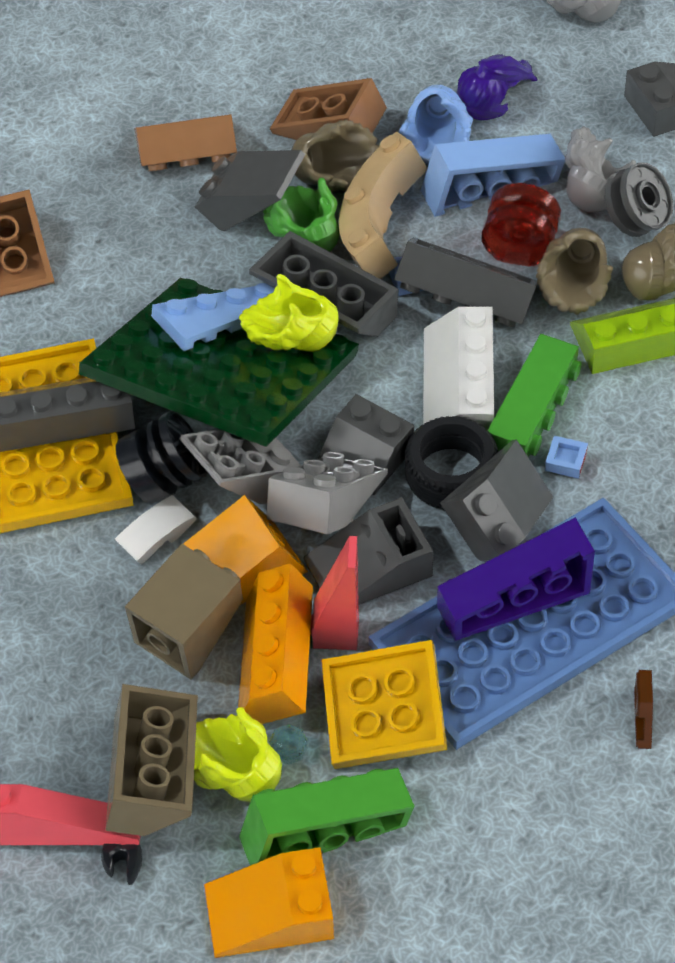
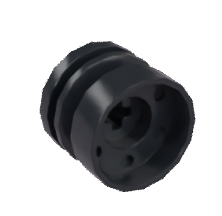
(157, 459)

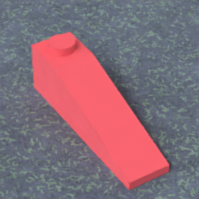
(337, 603)
(54, 818)

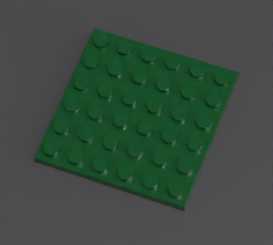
(220, 381)

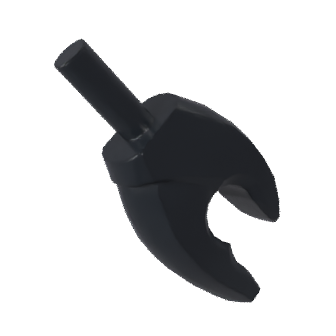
(130, 852)

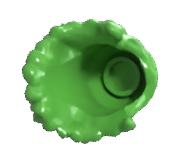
(306, 214)

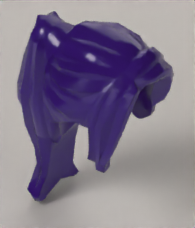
(486, 85)

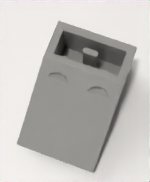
(239, 463)
(322, 492)

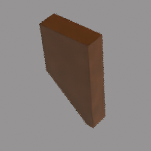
(643, 709)

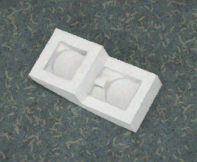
(154, 527)

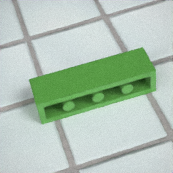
(535, 394)

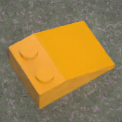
(270, 904)

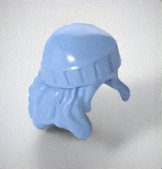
(435, 119)

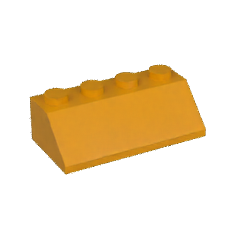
(276, 645)

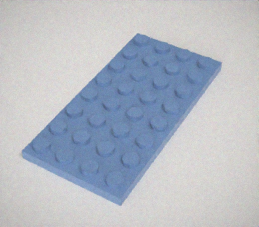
(523, 660)

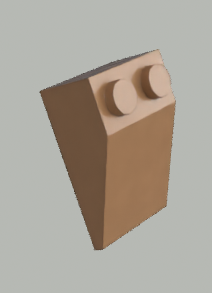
(314, 106)
(22, 248)

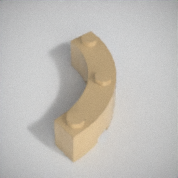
(368, 202)

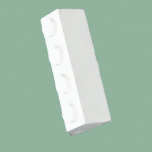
(460, 366)

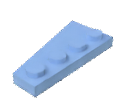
(206, 314)

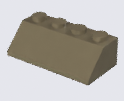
(151, 760)

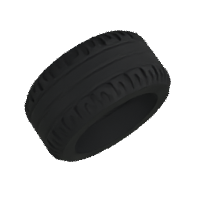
(440, 435)

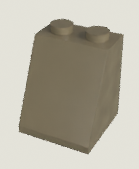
(184, 609)

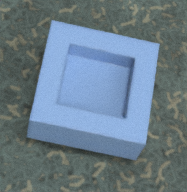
(566, 457)

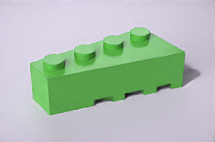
(325, 814)

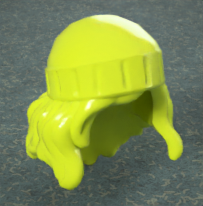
(291, 318)
(235, 756)

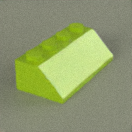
(627, 336)

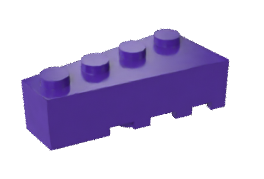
(519, 582)

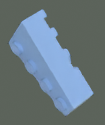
(480, 167)

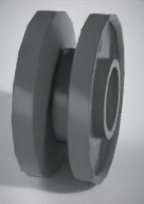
(638, 199)

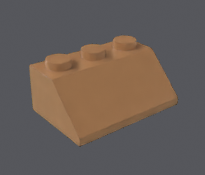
(185, 141)

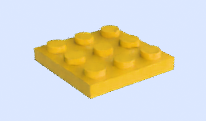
(383, 704)

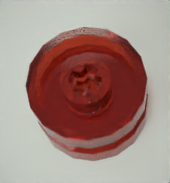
(520, 224)

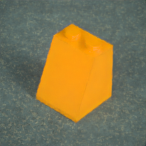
(245, 543)

